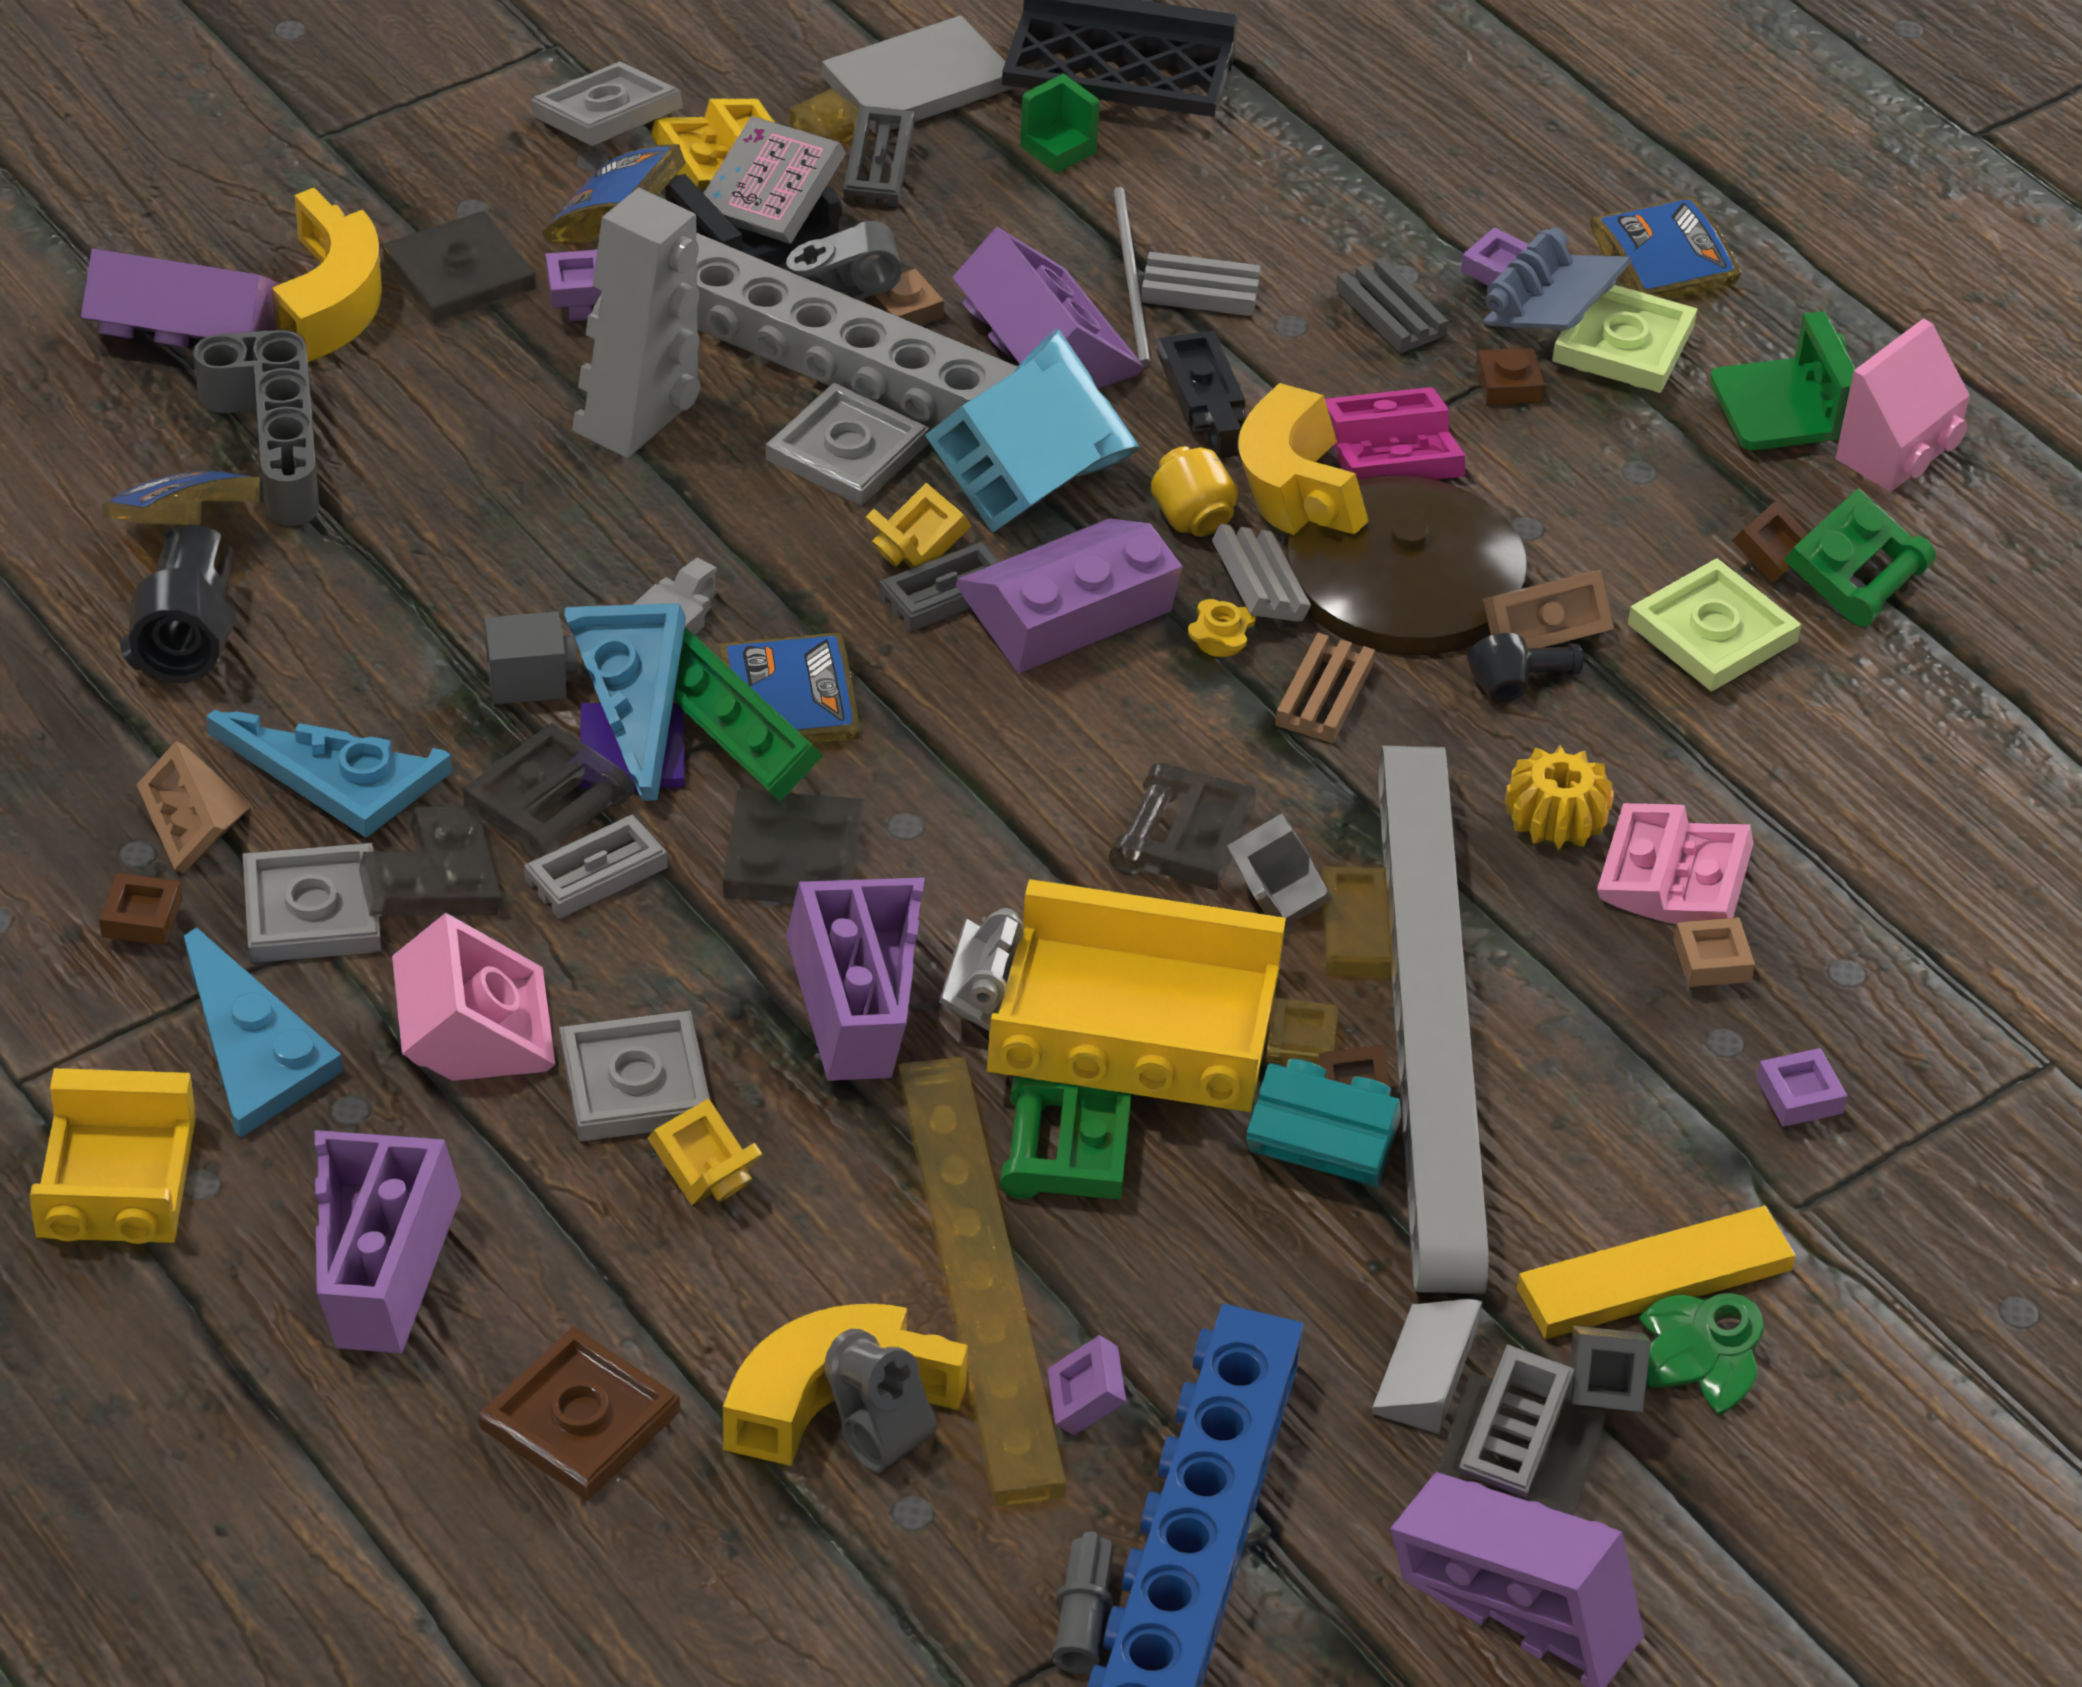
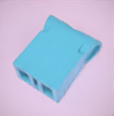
(1031, 434)

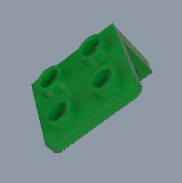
(1791, 397)

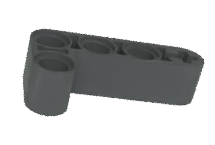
(271, 377)

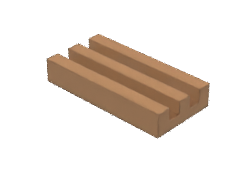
(1336, 658)

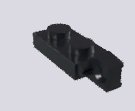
(1205, 388)

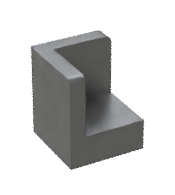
(1279, 871)

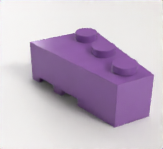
(856, 969)
(1527, 1567)

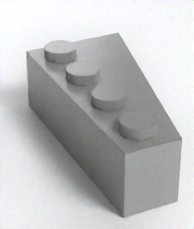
(641, 324)

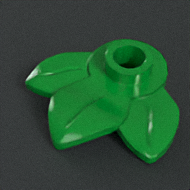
(1696, 1349)

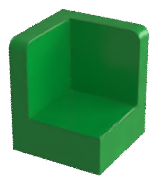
(1059, 123)

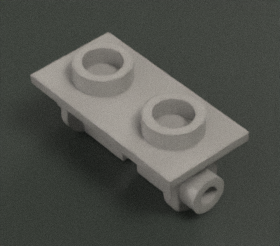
(982, 966)

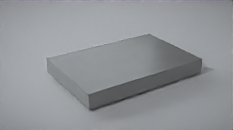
(919, 71)

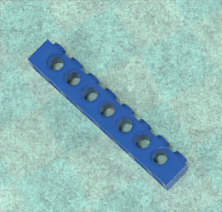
(1205, 1504)

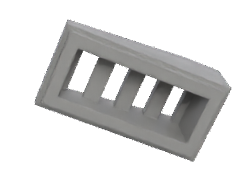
(1536, 1376)

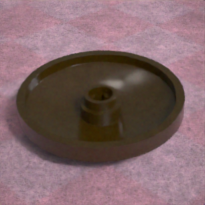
(1413, 570)

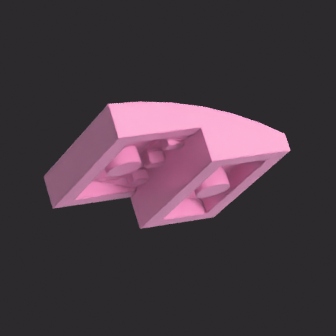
(1674, 867)

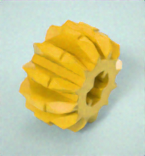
(1559, 797)

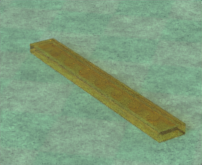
(981, 1283)

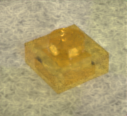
(825, 116)

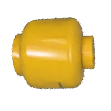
(1194, 491)

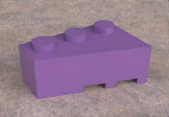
(379, 1232)

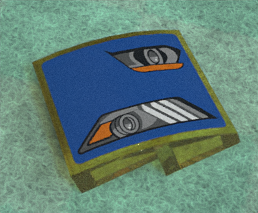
(644, 168)
(1671, 248)
(179, 497)
(802, 680)

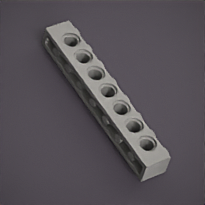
(837, 337)

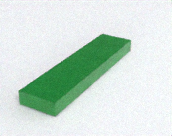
(741, 719)

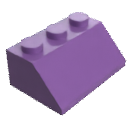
(1030, 297)
(173, 299)
(1074, 591)

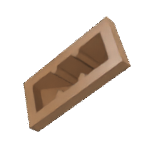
(188, 805)

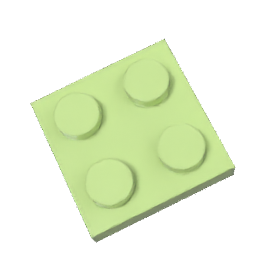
(1628, 338)
(1714, 624)

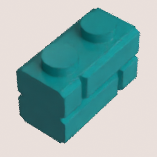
(1324, 1122)

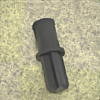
(1083, 1604)

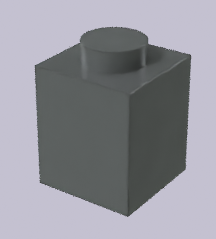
(528, 657)
(1608, 1368)

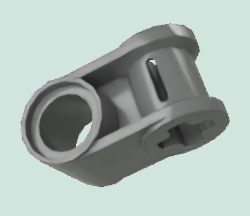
(843, 264)
(878, 1399)

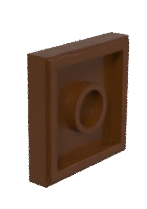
(579, 1413)

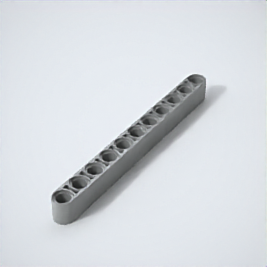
(1432, 1024)

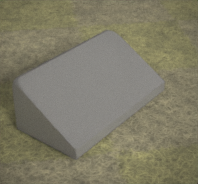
(1428, 1363)

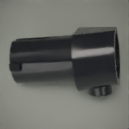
(181, 609)

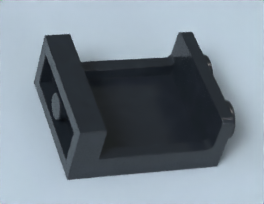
(711, 223)

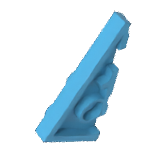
(634, 669)
(340, 773)
(260, 1045)

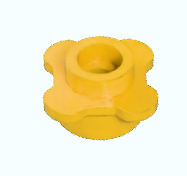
(1220, 627)

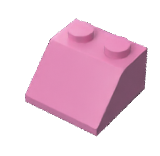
(1903, 409)
(471, 1005)

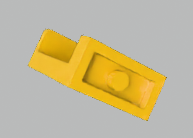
(115, 1156)

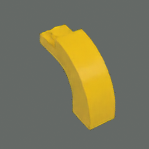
(344, 291)
(1280, 456)
(787, 1385)

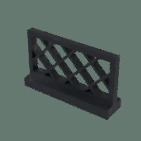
(1140, 32)

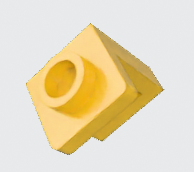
(919, 529)
(704, 1154)

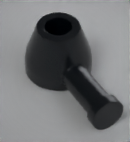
(1504, 663)

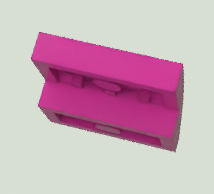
(1395, 435)

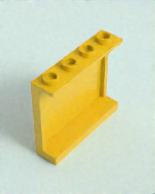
(1138, 996)

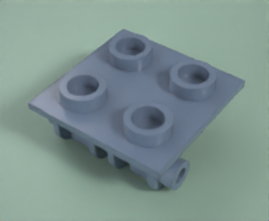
(1549, 285)

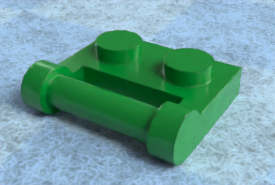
(1848, 542)
(1089, 1141)

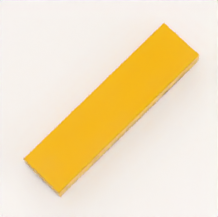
(1639, 1273)

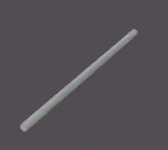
(1131, 276)

